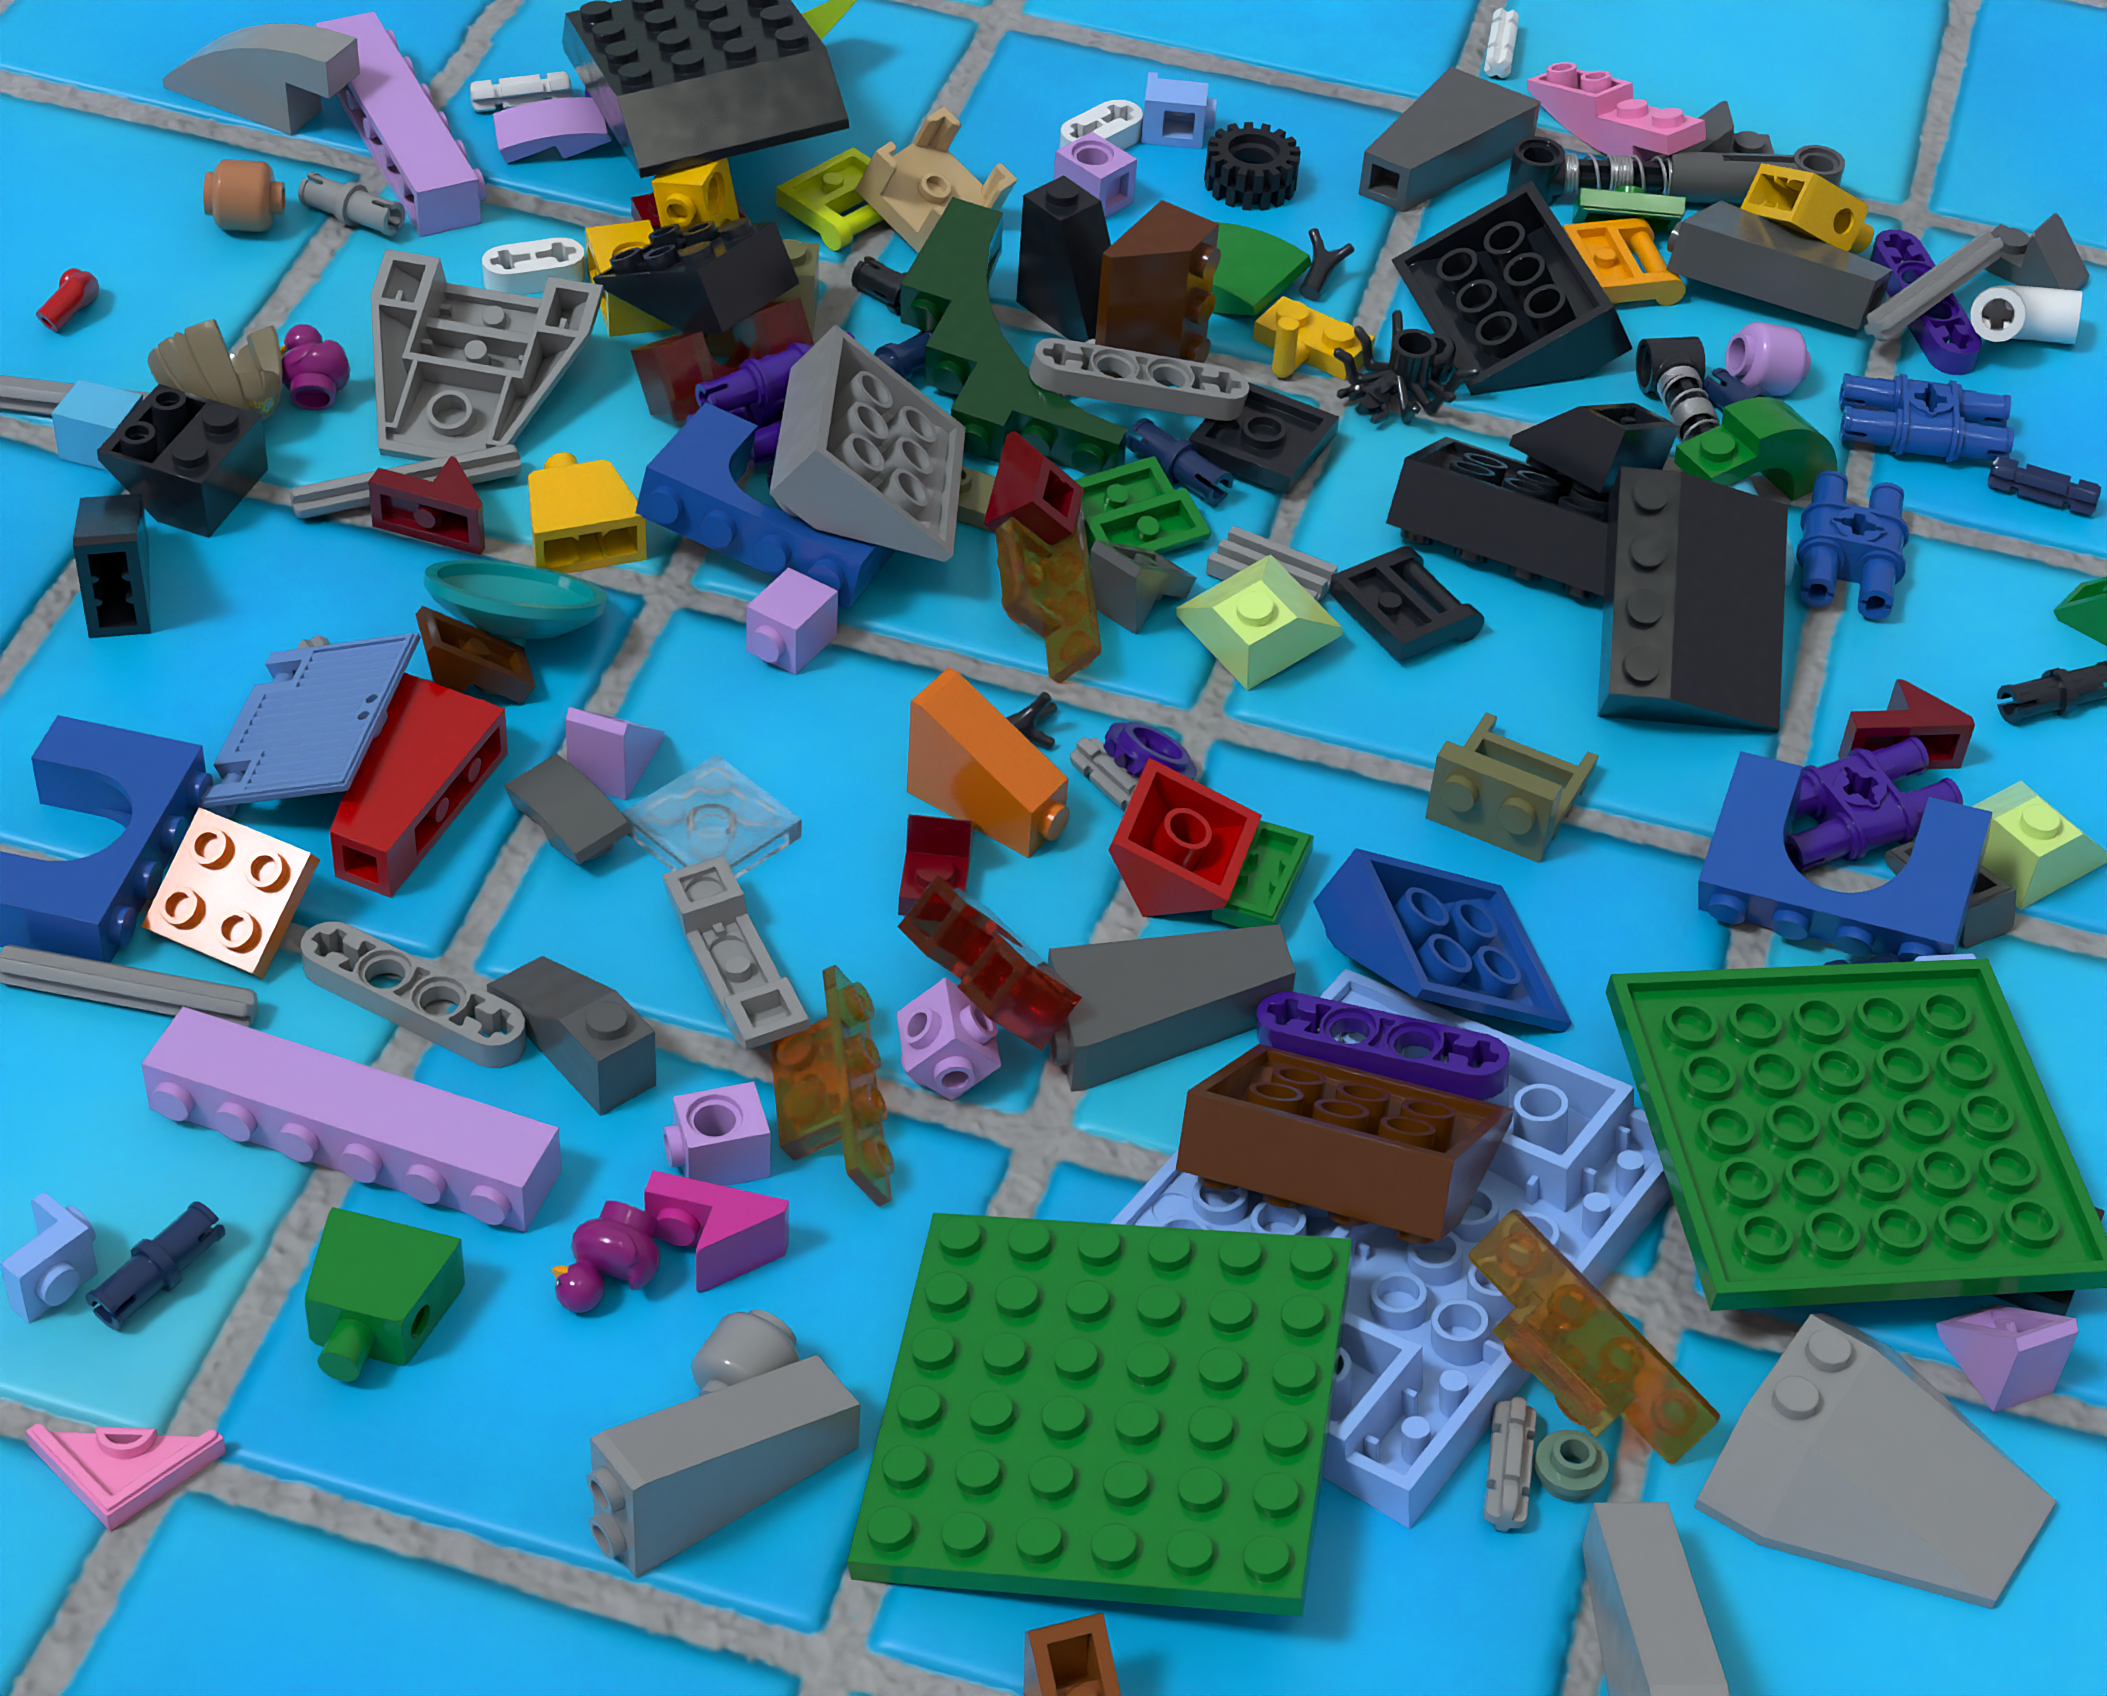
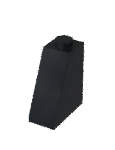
(1062, 257)
(113, 565)

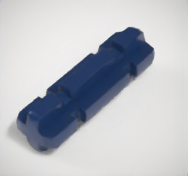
(2044, 485)

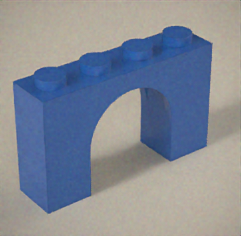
(696, 494)
(1755, 882)
(94, 901)

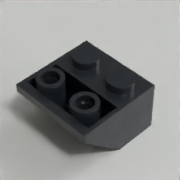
(1596, 442)
(187, 458)

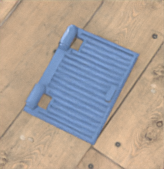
(310, 723)

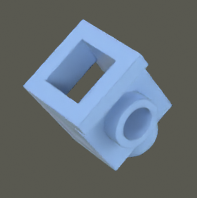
(1176, 112)

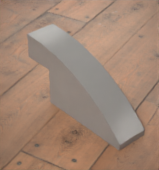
(269, 73)

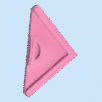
(123, 1468)

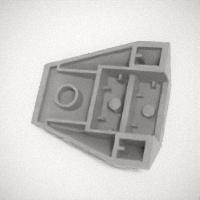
(467, 362)
(1873, 1472)

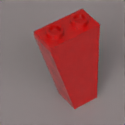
(414, 782)

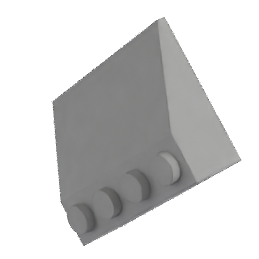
(867, 452)

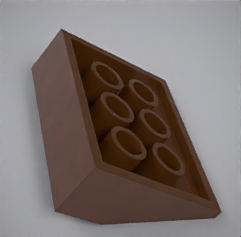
(1341, 1141)

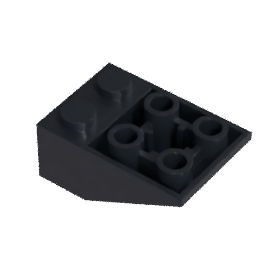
(703, 274)

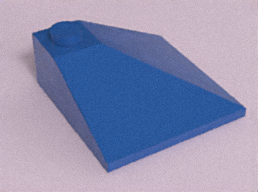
(1438, 938)

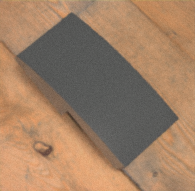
(569, 808)

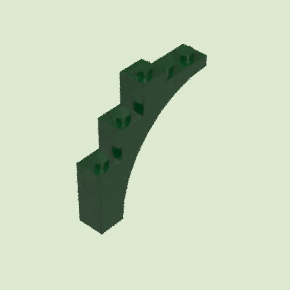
(972, 359)

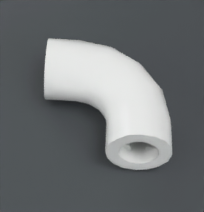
(2027, 314)

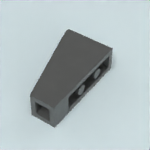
(1445, 139)
(1776, 265)
(1163, 997)

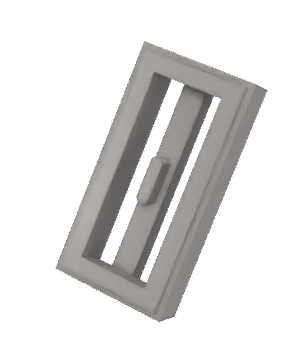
(1246, 548)

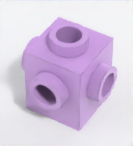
(947, 1040)

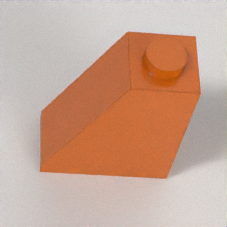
(982, 767)

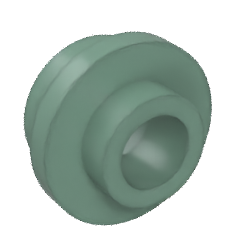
(1566, 1479)

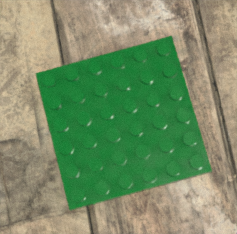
(1855, 1134)
(1108, 1414)

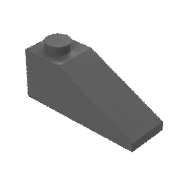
(583, 1031)

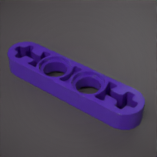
(1931, 334)
(1385, 1037)

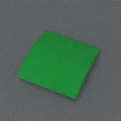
(1253, 269)
(1140, 509)

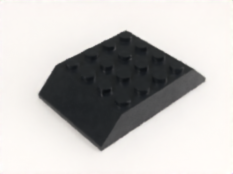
(703, 77)

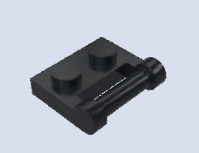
(1387, 604)

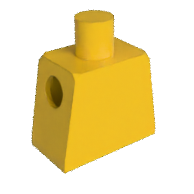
(1819, 207)
(583, 516)

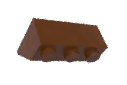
(1160, 286)

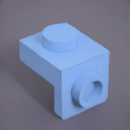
(53, 1262)

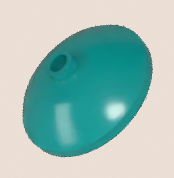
(514, 598)

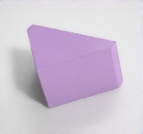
(610, 750)
(2010, 1351)

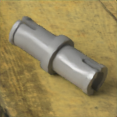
(351, 203)

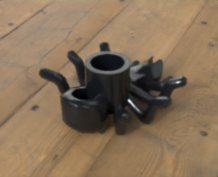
(1415, 363)

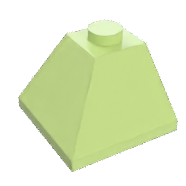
(1259, 622)
(2035, 844)

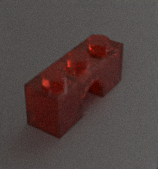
(679, 362)
(992, 961)

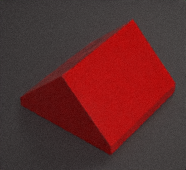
(1180, 843)

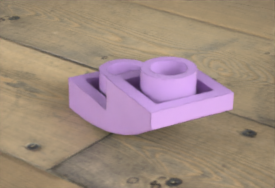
(567, 123)

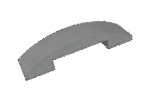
(732, 955)

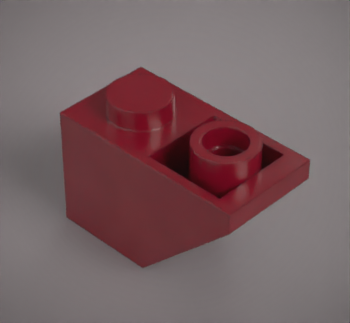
(1033, 492)

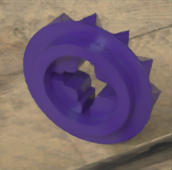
(1136, 742)

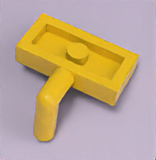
(1306, 337)

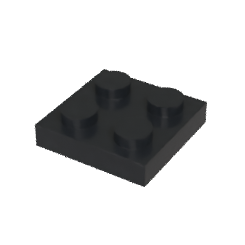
(1269, 441)

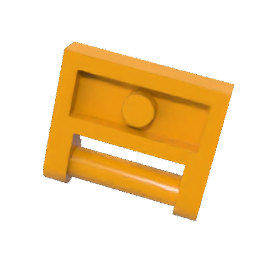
(1607, 252)

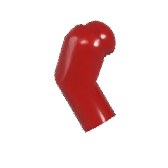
(75, 292)

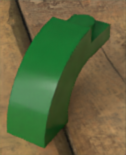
(1761, 438)

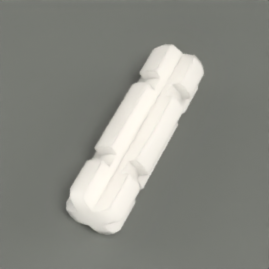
(1501, 43)
(519, 91)

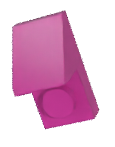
(727, 1225)

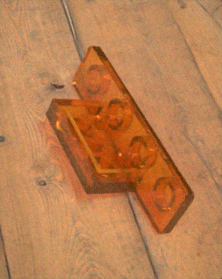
(1051, 593)
(831, 1090)
(1585, 1345)

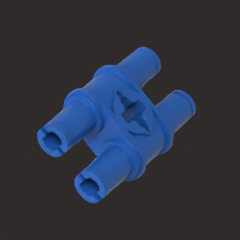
(1925, 418)
(1852, 544)

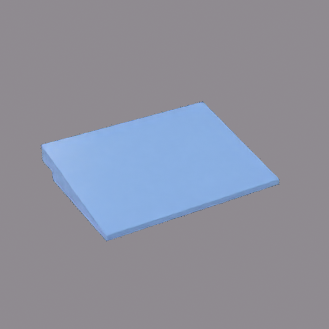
(1420, 1317)

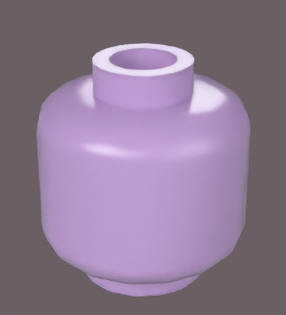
(1768, 357)

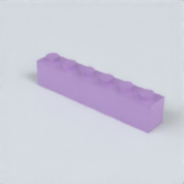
(406, 133)
(353, 1119)

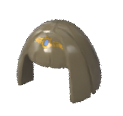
(202, 366)

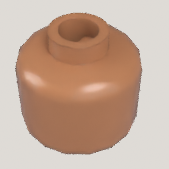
(243, 195)

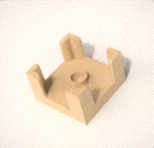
(923, 178)

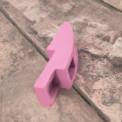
(1608, 117)

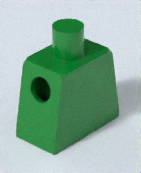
(378, 1290)

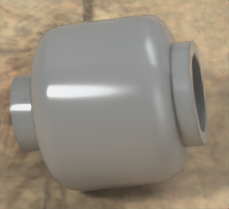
(742, 1349)

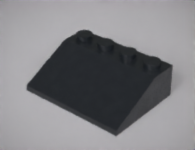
(1513, 296)
(1503, 513)
(1692, 603)

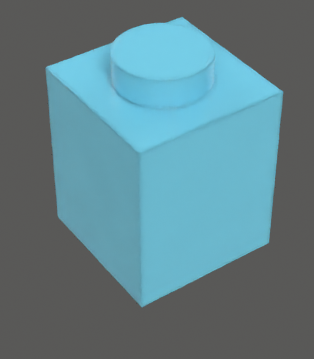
(89, 418)

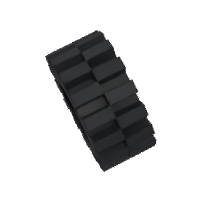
(1252, 166)

